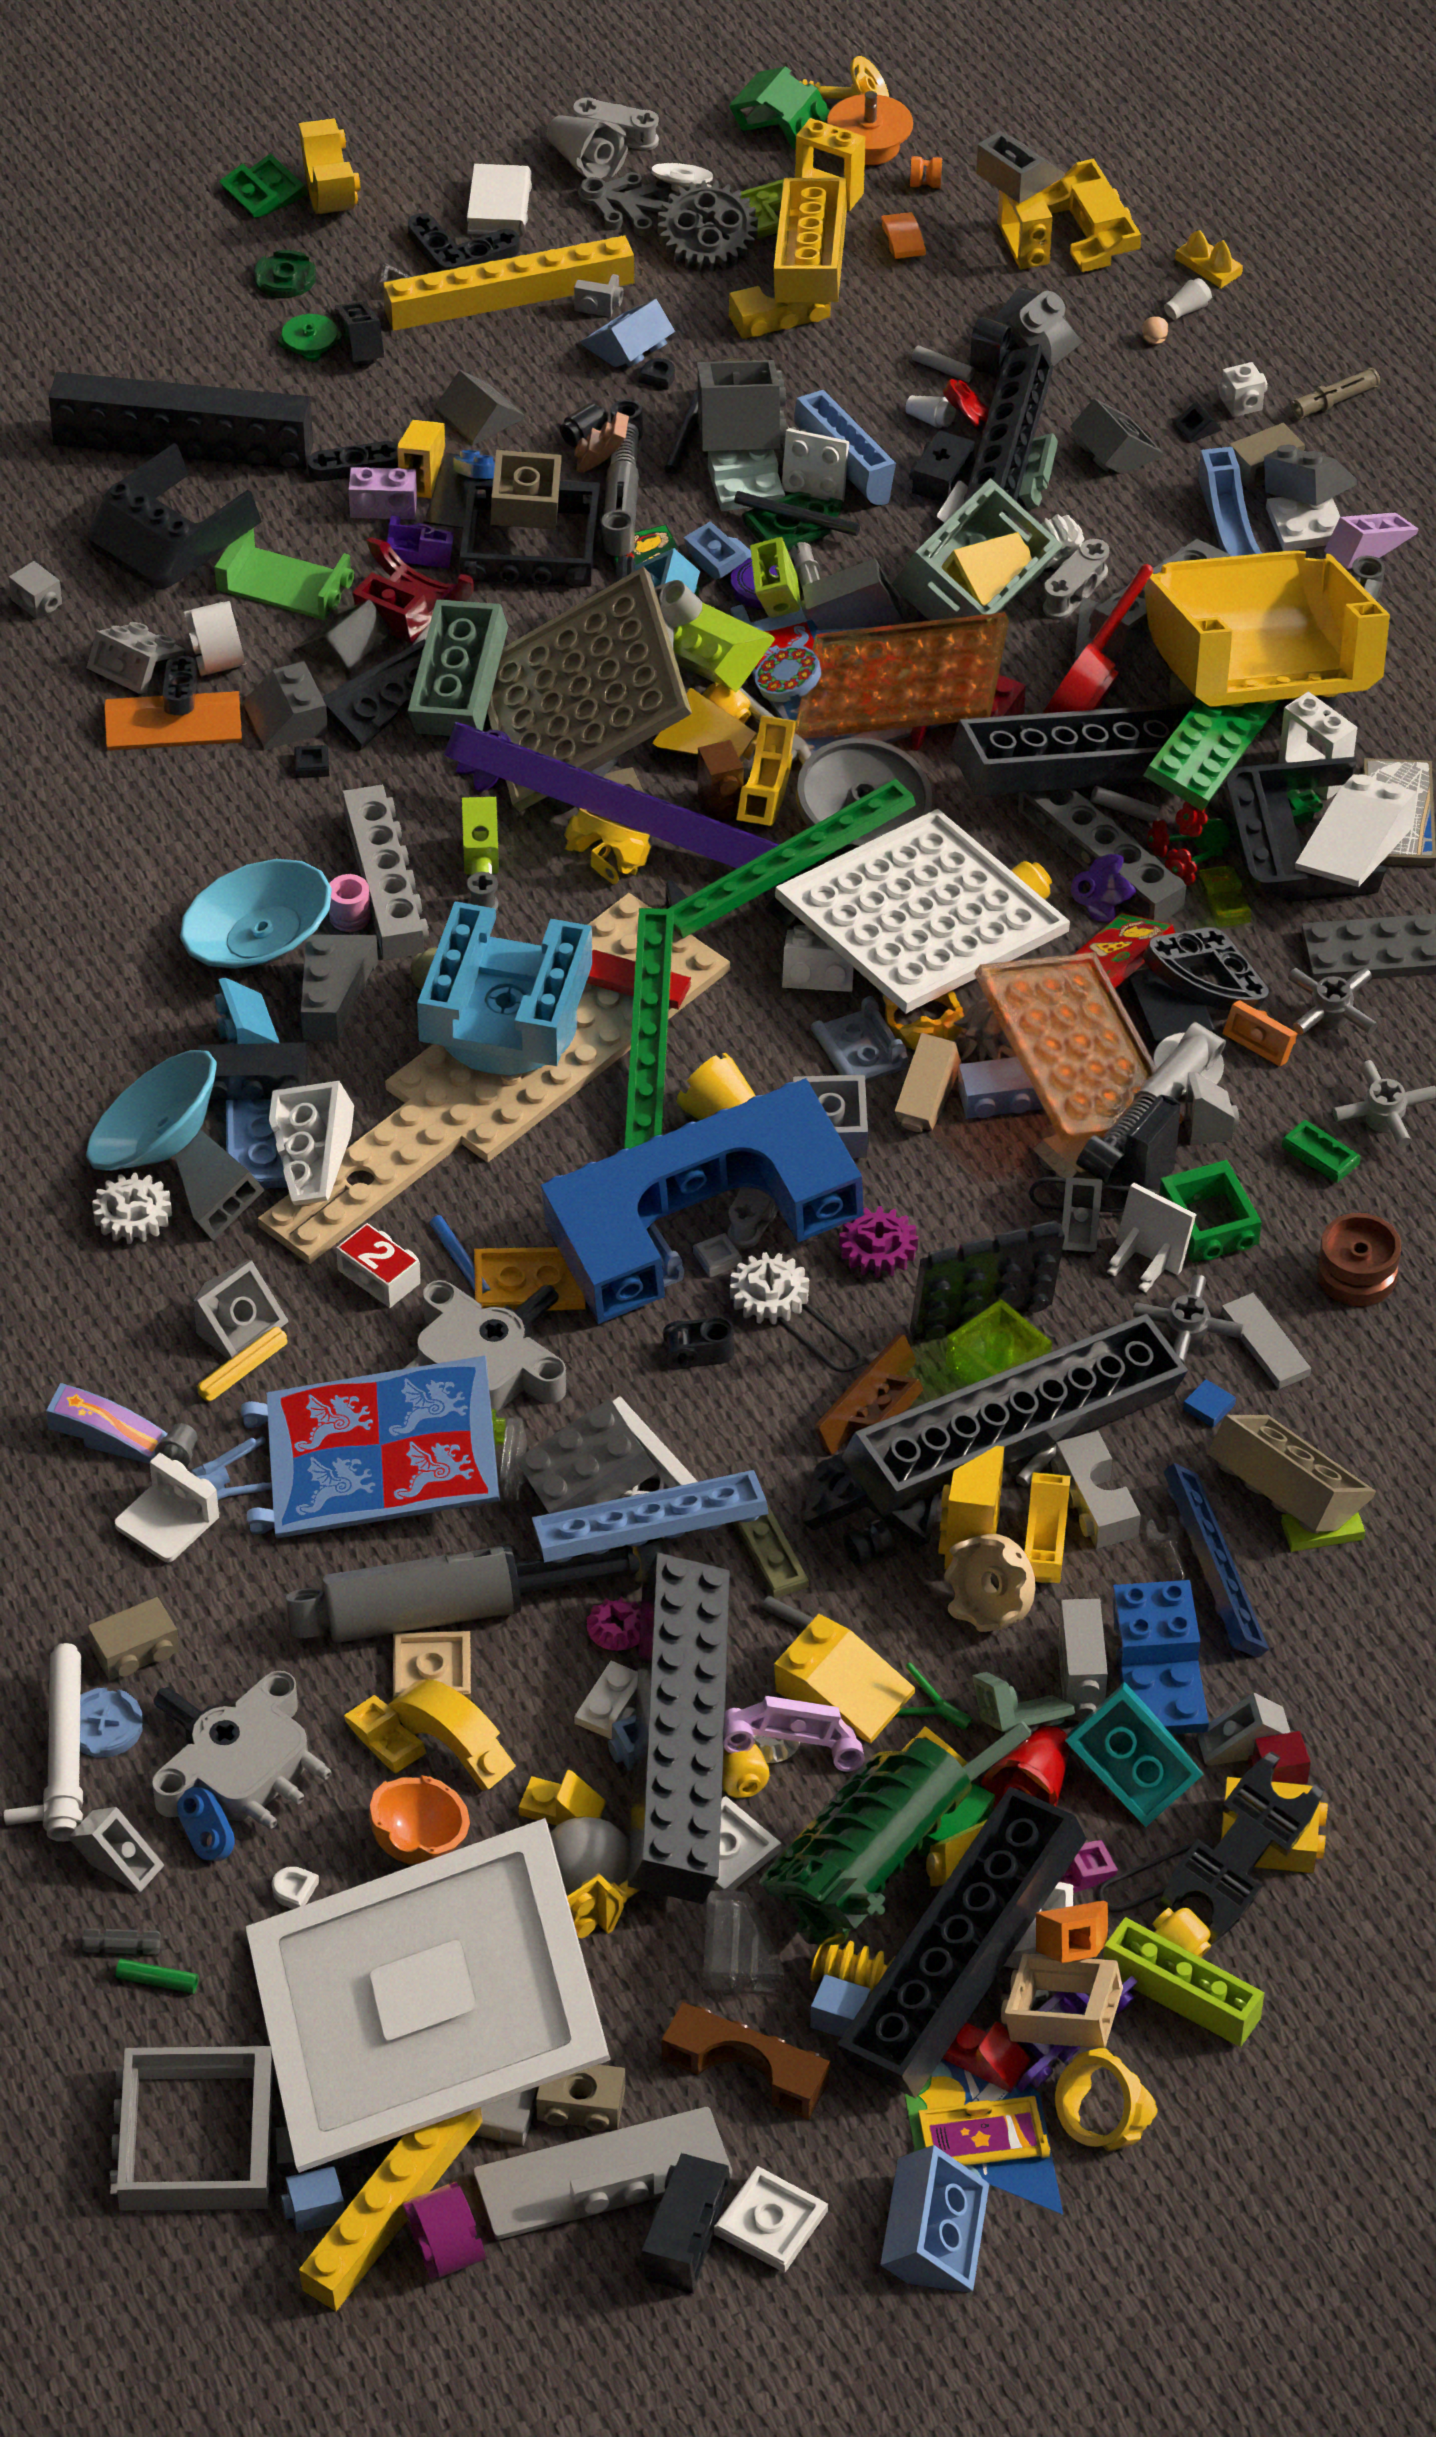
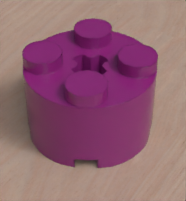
(444, 2230)

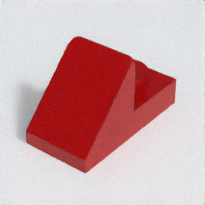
(989, 2055)

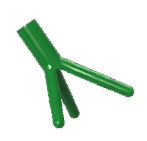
(942, 1707)

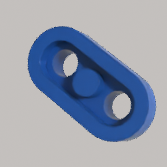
(474, 465)
(205, 1820)

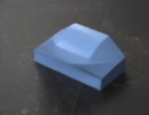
(715, 550)

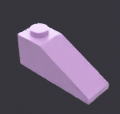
(1368, 536)

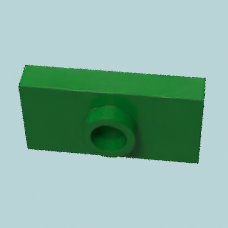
(1320, 1151)

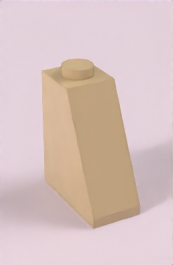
(928, 1083)

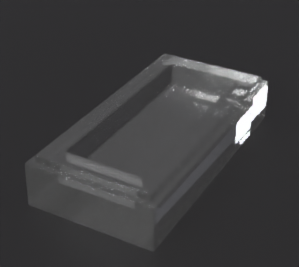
(514, 1447)

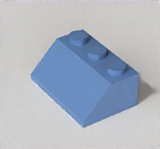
(935, 2221)

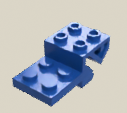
(1161, 1651)

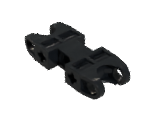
(1260, 1821)

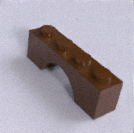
(701, 2039)

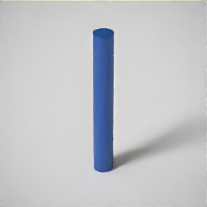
(456, 1251)

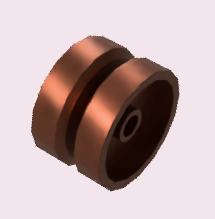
(1359, 1259)

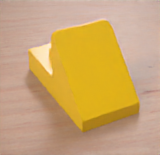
(560, 1801)

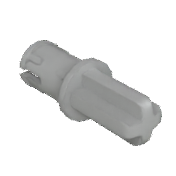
(805, 565)

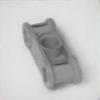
(630, 119)
(1076, 579)

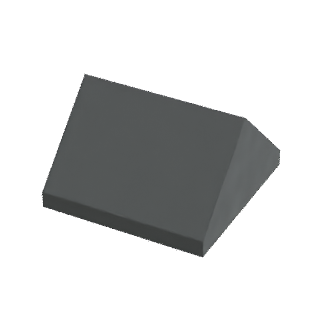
(476, 408)

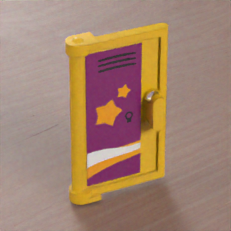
(1005, 2134)

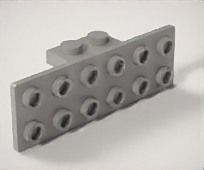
(593, 2172)

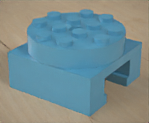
(504, 1000)

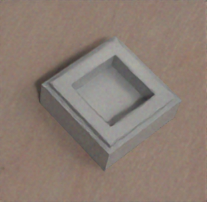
(717, 1255)

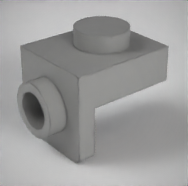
(598, 297)

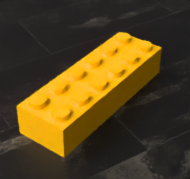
(810, 240)

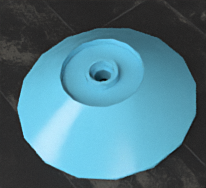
(256, 913)
(154, 1114)

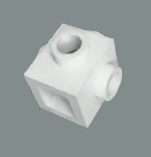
(1243, 389)

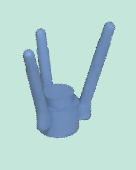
(217, 1474)

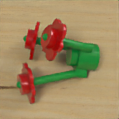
(1207, 833)

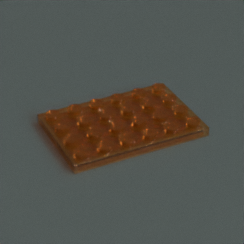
(904, 675)
(1070, 1039)

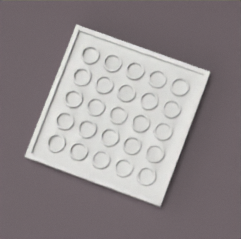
(921, 910)

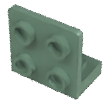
(1002, 1711)

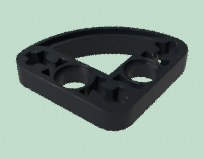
(1169, 959)

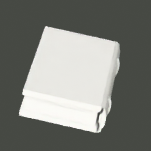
(499, 198)

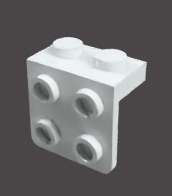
(813, 963)
(170, 1511)

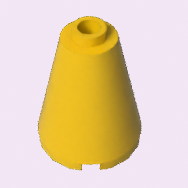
(714, 1087)

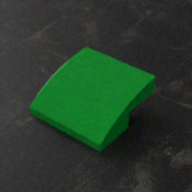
(263, 186)

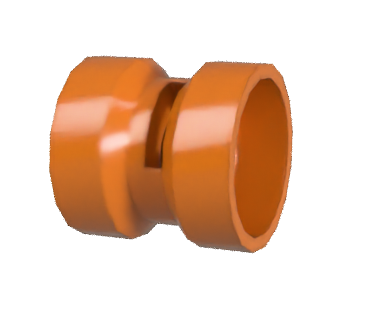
(933, 172)

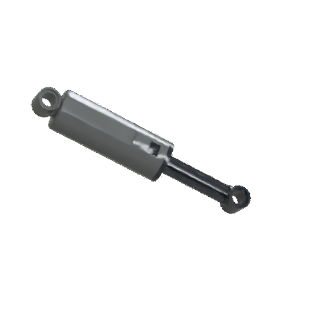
(446, 1590)

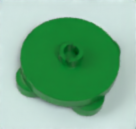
(309, 336)

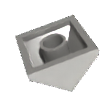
(236, 1310)

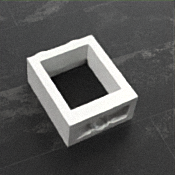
(1305, 716)

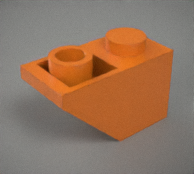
(1072, 1931)

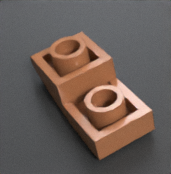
(601, 444)

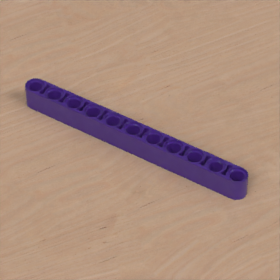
(604, 797)

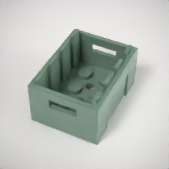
(977, 521)

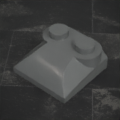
(1044, 324)

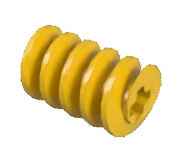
(849, 1966)

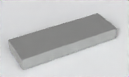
(1267, 1341)

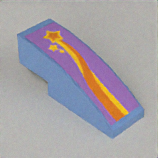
(103, 1424)

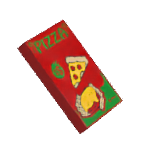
(1123, 943)

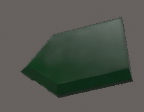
(771, 526)

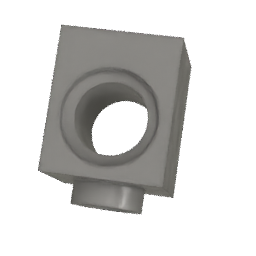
(35, 590)

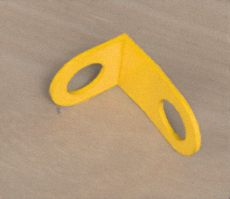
(600, 864)

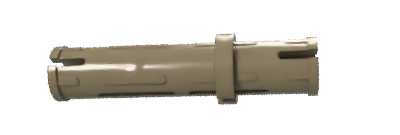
(1325, 397)

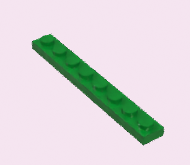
(791, 857)
(649, 1026)

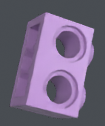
(382, 493)

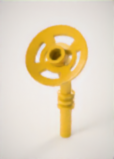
(861, 82)

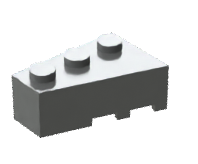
(332, 981)

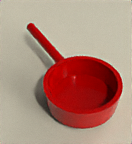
(1093, 672)

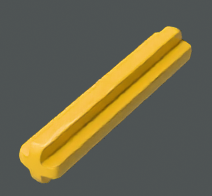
(242, 1364)

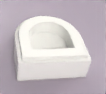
(294, 1886)

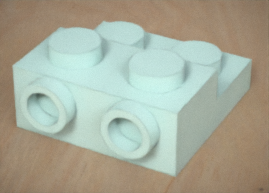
(746, 472)

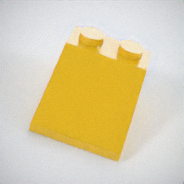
(841, 1671)

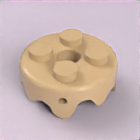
(976, 1597)

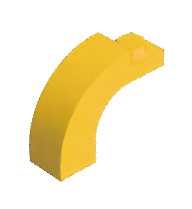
(770, 772)
(1047, 1525)
(459, 1724)

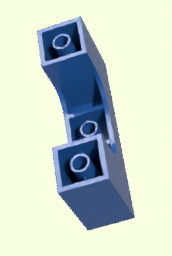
(766, 1144)

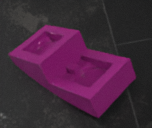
(1090, 1867)

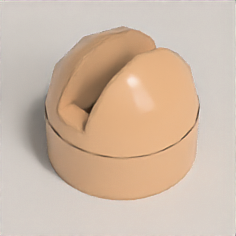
(1155, 330)

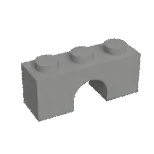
(1104, 1514)

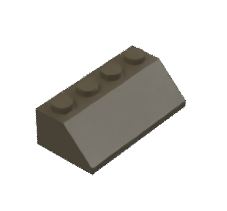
(1288, 1472)

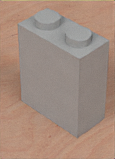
(1082, 1656)

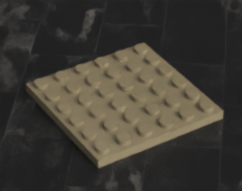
(590, 681)

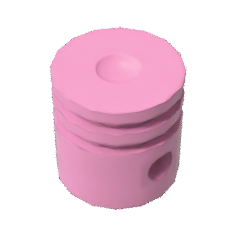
(349, 903)

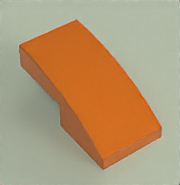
(903, 235)

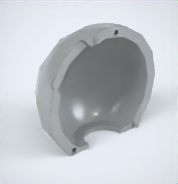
(588, 1848)

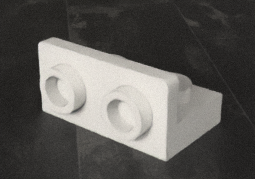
(609, 1700)

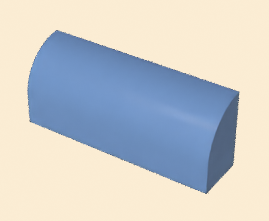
(867, 462)

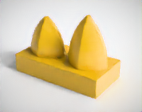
(1209, 261)

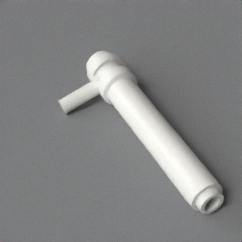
(63, 1795)

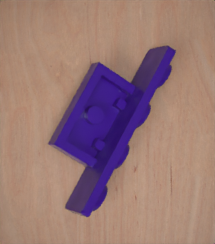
(1049, 2053)

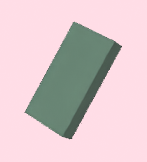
(997, 1750)

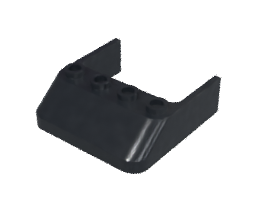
(156, 540)
(1268, 831)

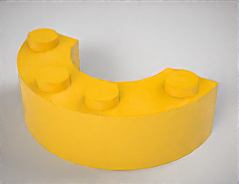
(328, 178)

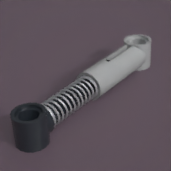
(1195, 1052)

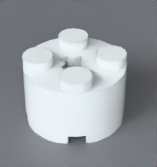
(215, 638)

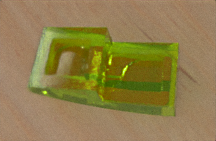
(1224, 896)

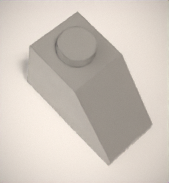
(1208, 1112)
(1234, 1732)
(116, 1848)

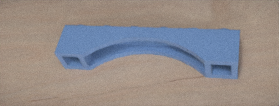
(1224, 498)

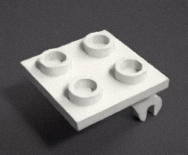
(814, 464)
(1154, 1230)

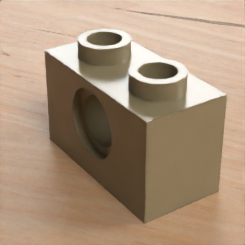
(598, 2112)

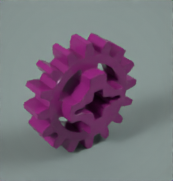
(878, 1242)

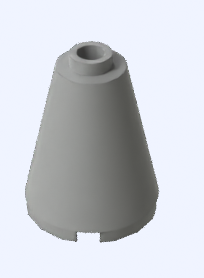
(589, 144)

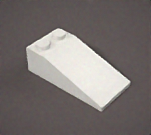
(1358, 830)

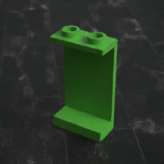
(281, 579)

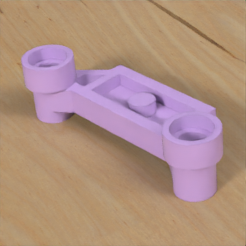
(794, 1722)

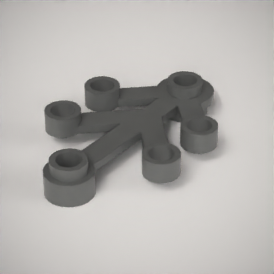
(598, 193)

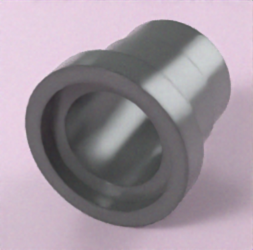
(178, 1444)

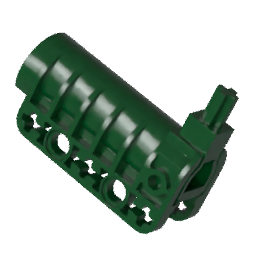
(863, 1836)

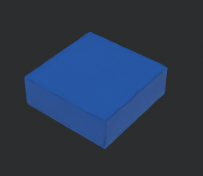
(1209, 1403)

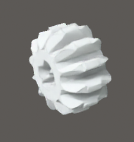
(1067, 533)

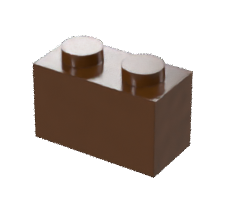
(719, 779)

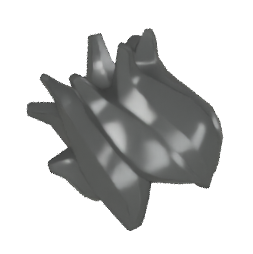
(984, 1034)

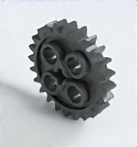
(702, 218)

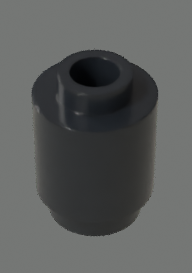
(581, 423)

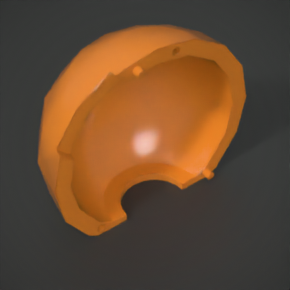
(417, 1819)

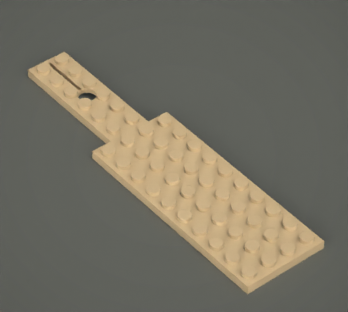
(479, 1109)

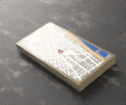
(1419, 843)

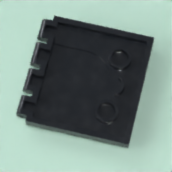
(966, 1281)

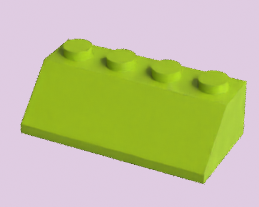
(720, 647)

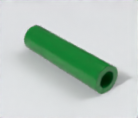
(157, 1976)

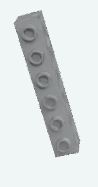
(383, 867)

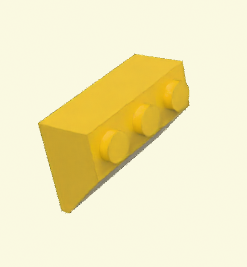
(971, 1501)

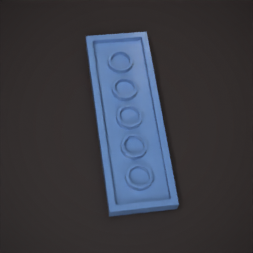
(650, 1516)

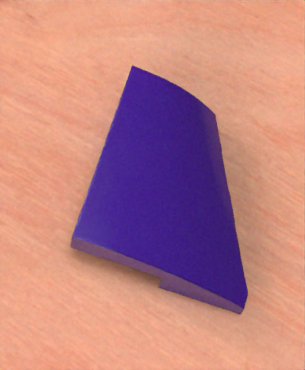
(420, 543)

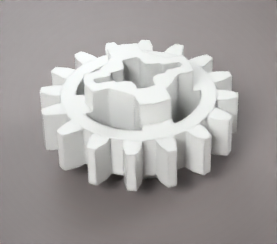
(132, 1208)
(769, 1288)

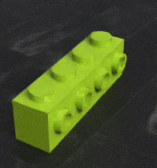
(1185, 1982)

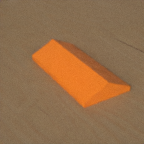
(145, 724)

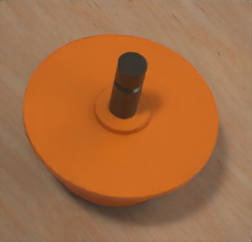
(879, 119)

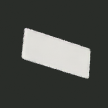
(953, 502)

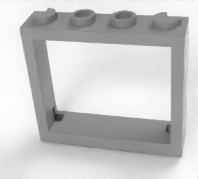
(193, 2064)

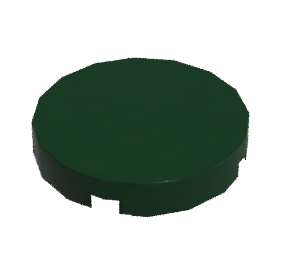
(285, 274)

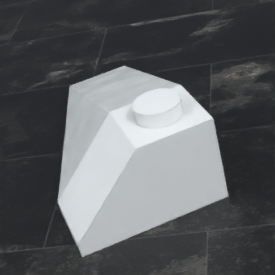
(311, 1137)

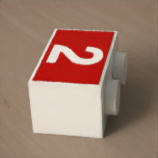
(378, 1265)

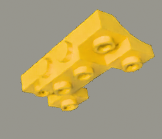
(1097, 212)

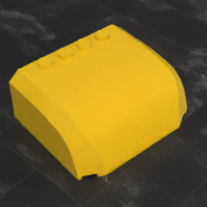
(1266, 627)

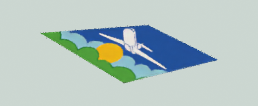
(1025, 2177)

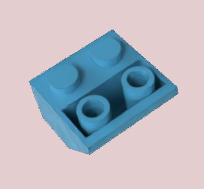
(243, 1015)

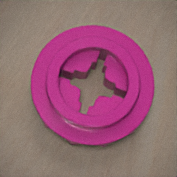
(609, 1634)

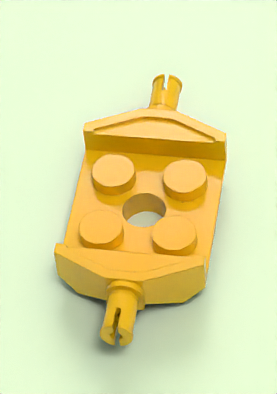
(598, 1904)

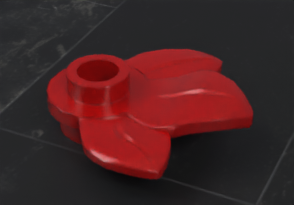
(963, 398)

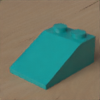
(1134, 1754)

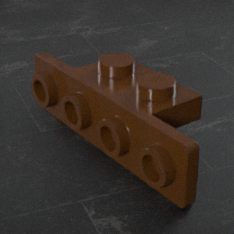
(873, 1397)

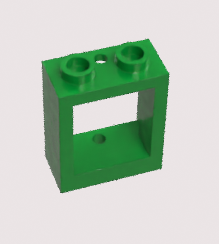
(1208, 1183)

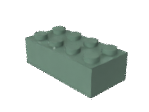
(457, 666)

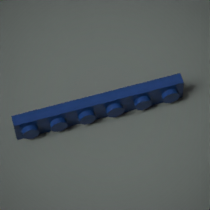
(1218, 1566)

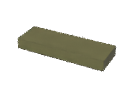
(772, 1555)

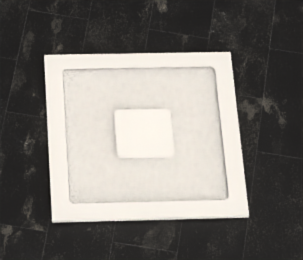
(425, 1995)

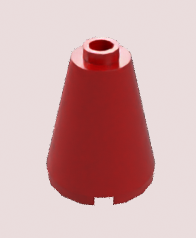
(1032, 1767)

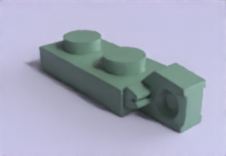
(1038, 470)

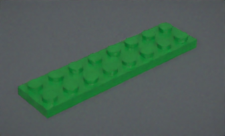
(1207, 749)

